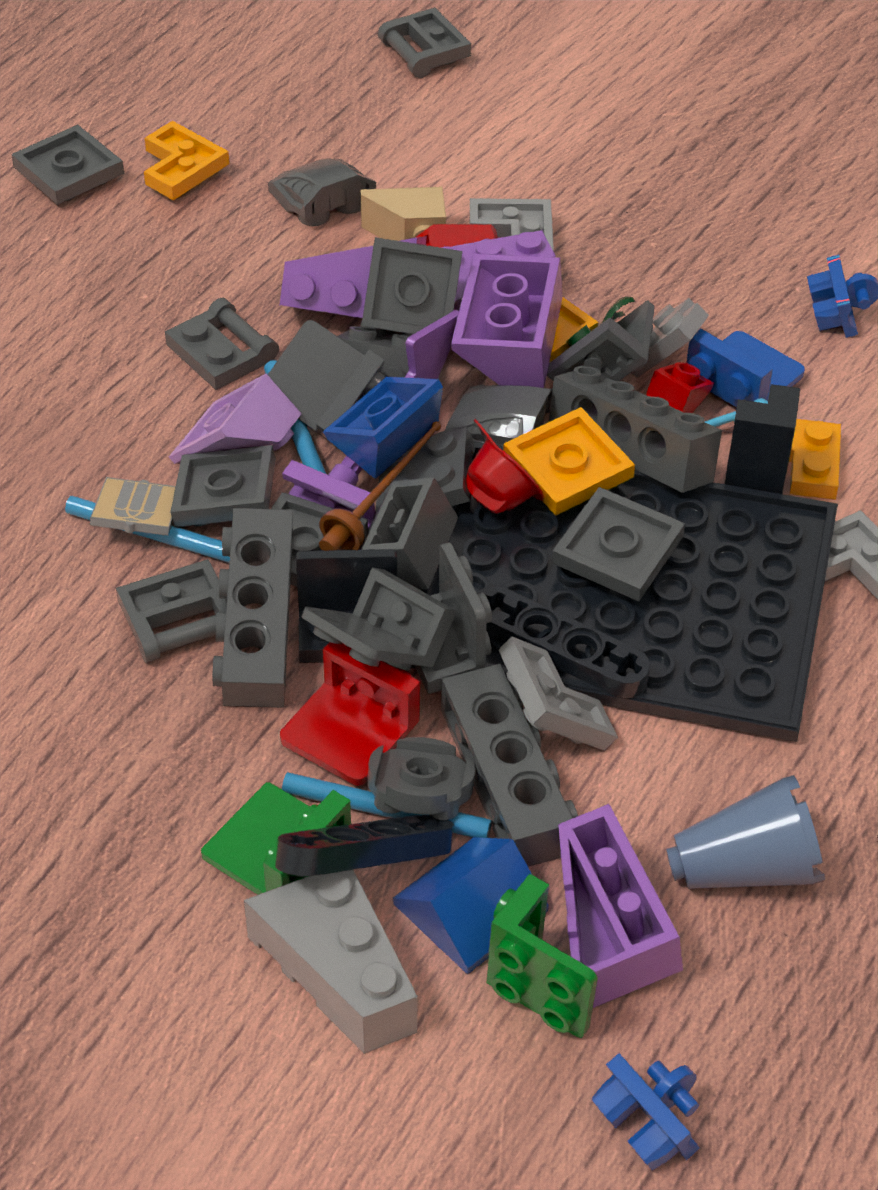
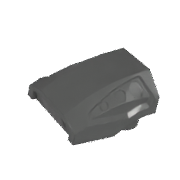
(320, 187)
(501, 411)

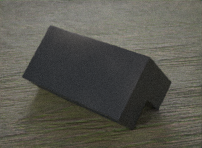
(763, 441)

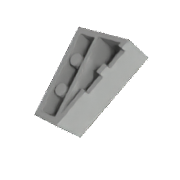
(339, 954)

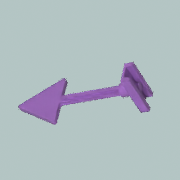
(425, 357)

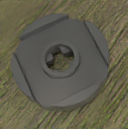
(420, 778)

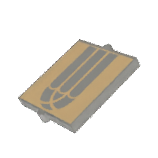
(134, 506)

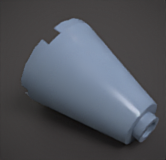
(751, 843)

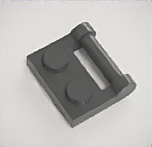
(433, 33)
(212, 353)
(170, 599)

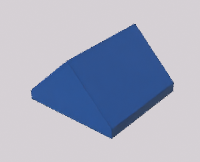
(387, 421)
(459, 897)

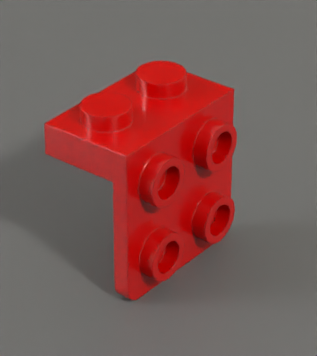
(353, 714)

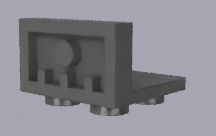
(611, 347)

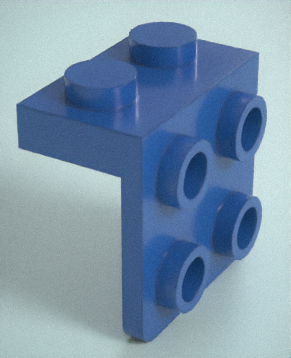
(741, 366)

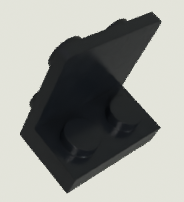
(333, 583)

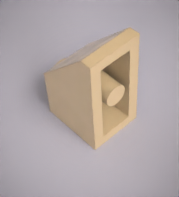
(401, 211)

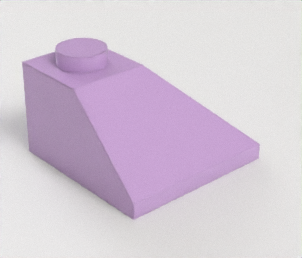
(242, 419)

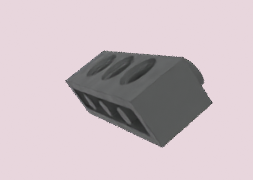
(655, 436)
(260, 676)
(508, 762)

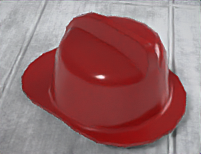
(498, 479)

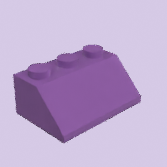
(510, 317)

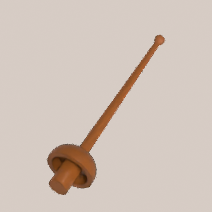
(343, 528)

